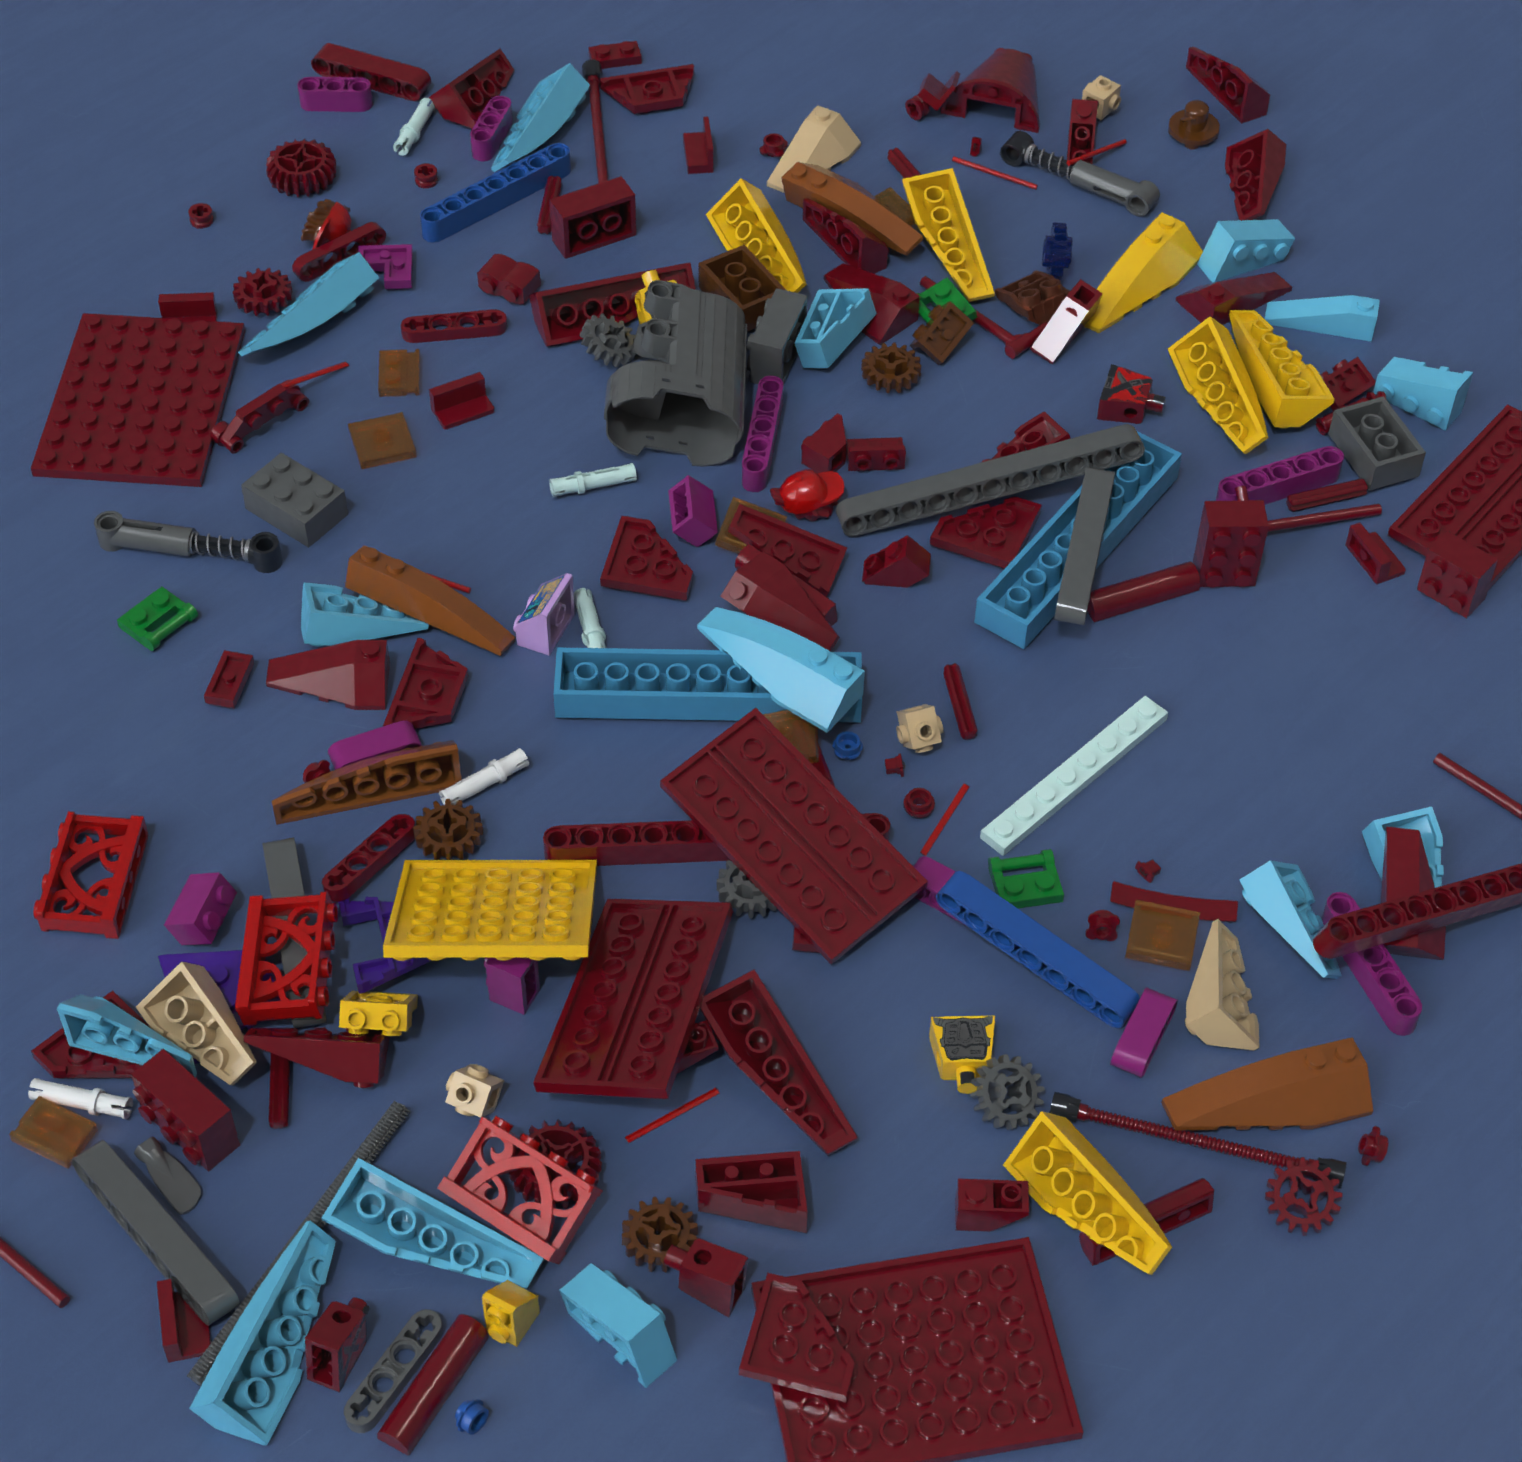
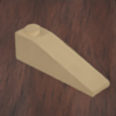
(819, 141)
(1218, 996)
(196, 1017)

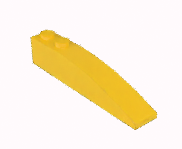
(748, 220)
(948, 229)
(1150, 265)
(1220, 382)
(1283, 383)
(1086, 1191)

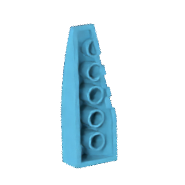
(543, 114)
(318, 303)
(788, 666)
(424, 1230)
(264, 1351)

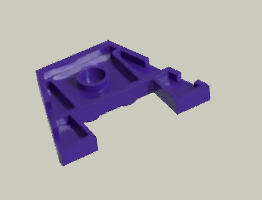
(223, 969)
(381, 970)

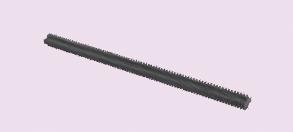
(365, 1151)

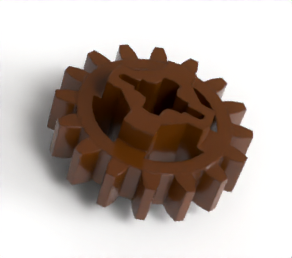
(891, 367)
(463, 832)
(651, 1222)

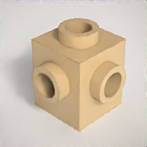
(1106, 93)
(919, 728)
(473, 1090)

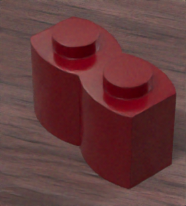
(508, 278)

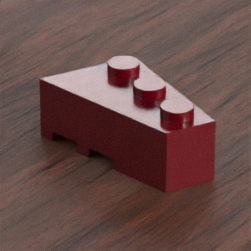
(754, 1189)

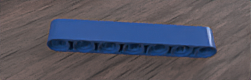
(494, 192)
(1038, 949)

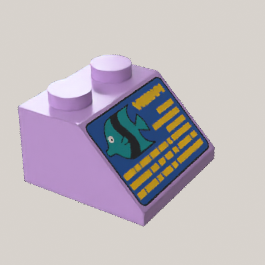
(546, 615)

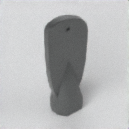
(169, 1176)

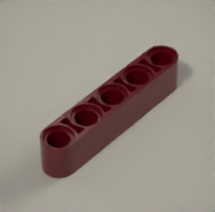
(384, 74)

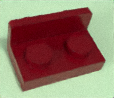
(1348, 381)
(875, 454)

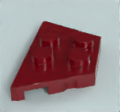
(650, 89)
(428, 688)

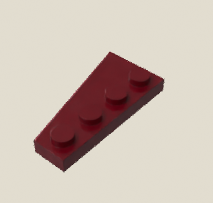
(804, 553)

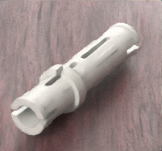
(495, 772)
(93, 1101)

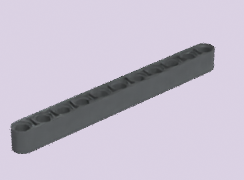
(989, 480)

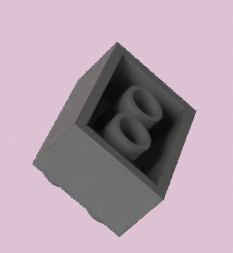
(775, 335)
(1376, 443)
(294, 499)

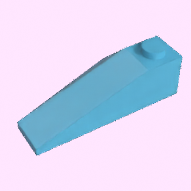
(1337, 316)
(337, 618)
(1421, 820)
(1284, 901)
(110, 1031)

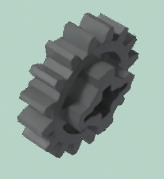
(608, 340)
(741, 892)
(1021, 1092)

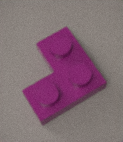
(393, 260)

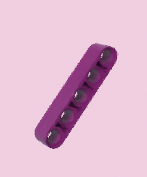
(762, 434)
(1285, 476)
(1377, 972)

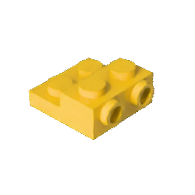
(377, 1012)

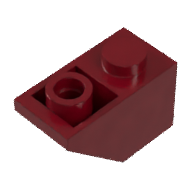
(826, 447)
(897, 565)
(989, 1203)

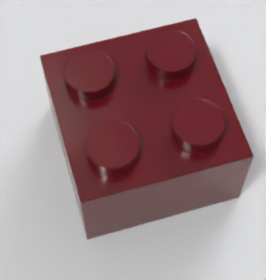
(1456, 574)

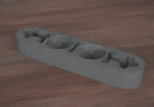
(390, 1368)

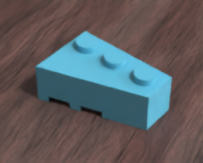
(1244, 247)
(832, 325)
(1424, 390)
(622, 1320)

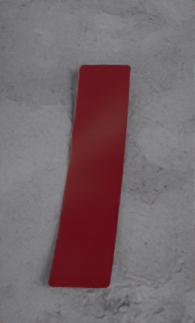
(1209, 909)

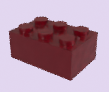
(593, 217)
(1230, 543)
(185, 1110)

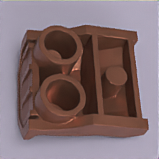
(1034, 296)

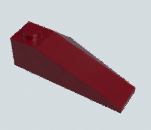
(1229, 85)
(468, 94)
(1255, 171)
(846, 239)
(1233, 294)
(894, 302)
(1033, 434)
(771, 593)
(342, 672)
(340, 1055)

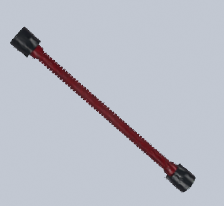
(592, 73)
(1073, 1110)

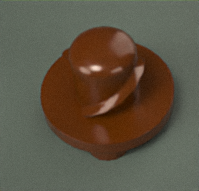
(1194, 125)

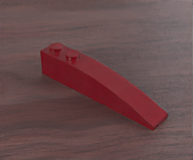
(564, 310)
(773, 1058)

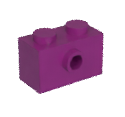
(692, 511)
(200, 908)
(513, 982)

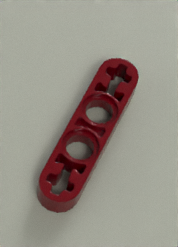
(312, 263)
(454, 329)
(344, 881)

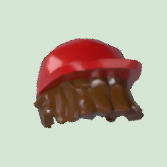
(326, 223)

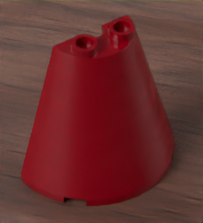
(1004, 80)

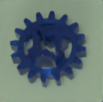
(1057, 250)

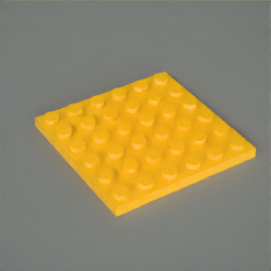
(492, 909)

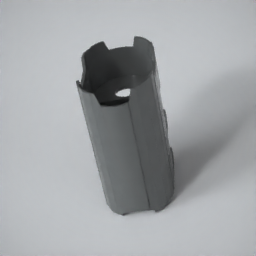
(692, 387)

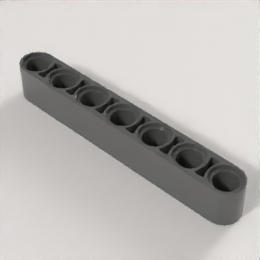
(1084, 546)
(286, 881)
(155, 1232)

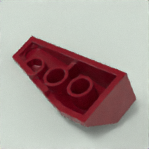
(1405, 874)

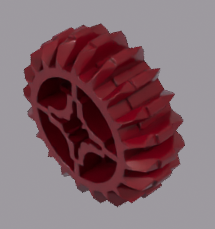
(301, 167)
(567, 1143)

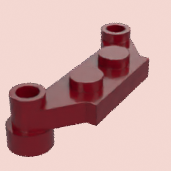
(257, 413)

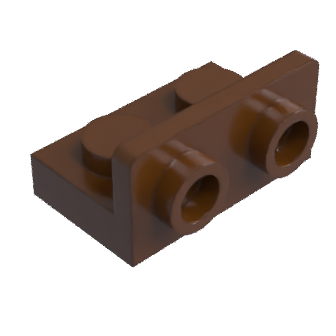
(942, 331)

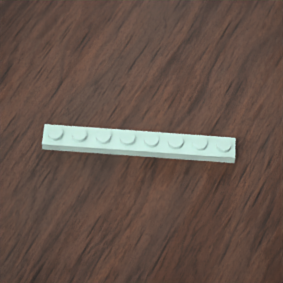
(1073, 775)

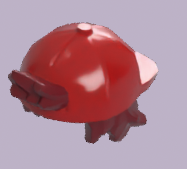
(809, 494)

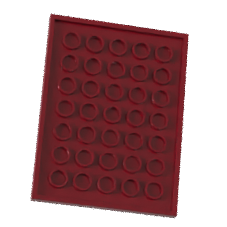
(139, 400)
(946, 1359)

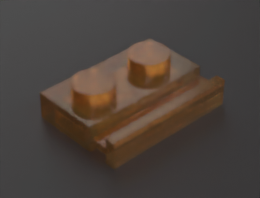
(399, 373)
(53, 1132)

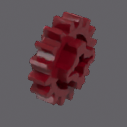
(262, 291)
(1317, 1189)

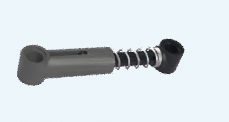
(1136, 196)
(118, 533)

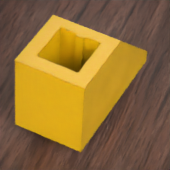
(509, 1312)

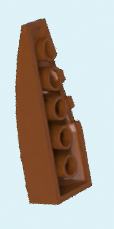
(850, 202)
(424, 598)
(373, 782)
(1290, 1089)

